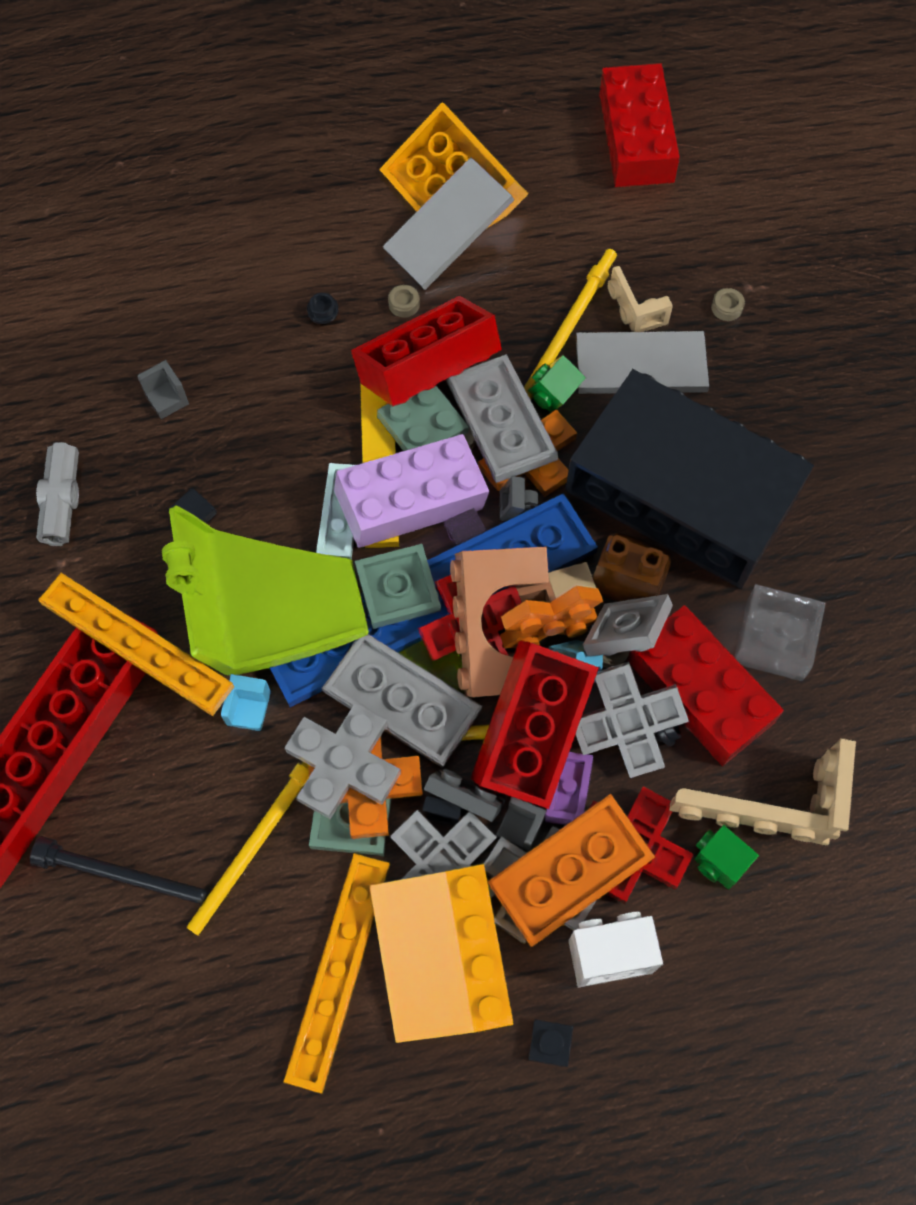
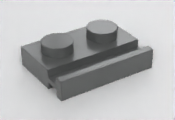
(465, 793)

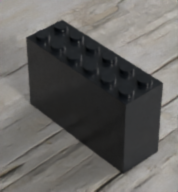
(687, 477)

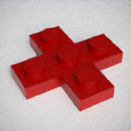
(440, 633)
(649, 818)

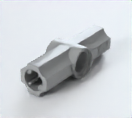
(57, 494)

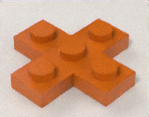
(552, 475)
(565, 615)
(369, 817)

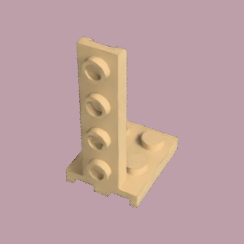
(827, 812)

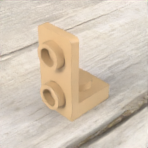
(640, 317)

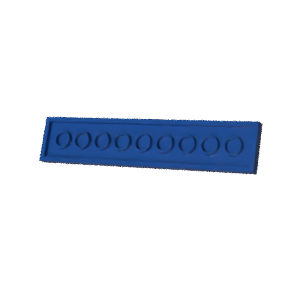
(547, 525)

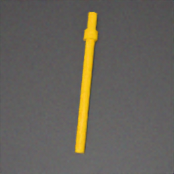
(595, 279)
(298, 779)

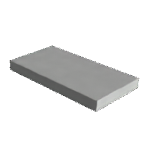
(448, 223)
(669, 357)
(502, 418)
(414, 702)

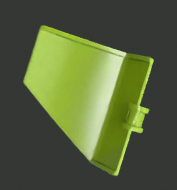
(258, 600)

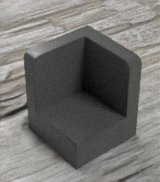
(163, 389)
(521, 824)

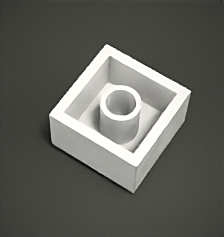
(614, 949)

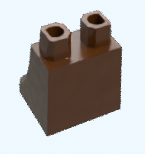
(631, 569)

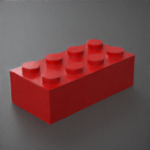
(639, 125)
(427, 350)
(718, 694)
(534, 724)

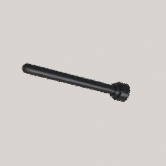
(48, 853)

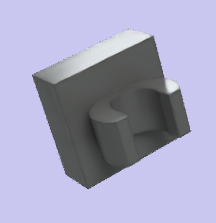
(515, 498)

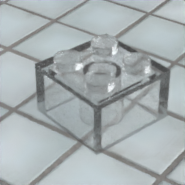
(779, 632)

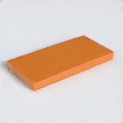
(570, 870)

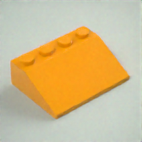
(437, 154)
(441, 954)

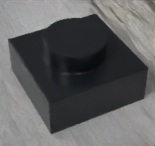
(441, 811)
(550, 1043)

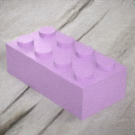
(410, 490)

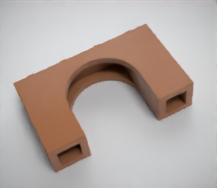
(477, 578)

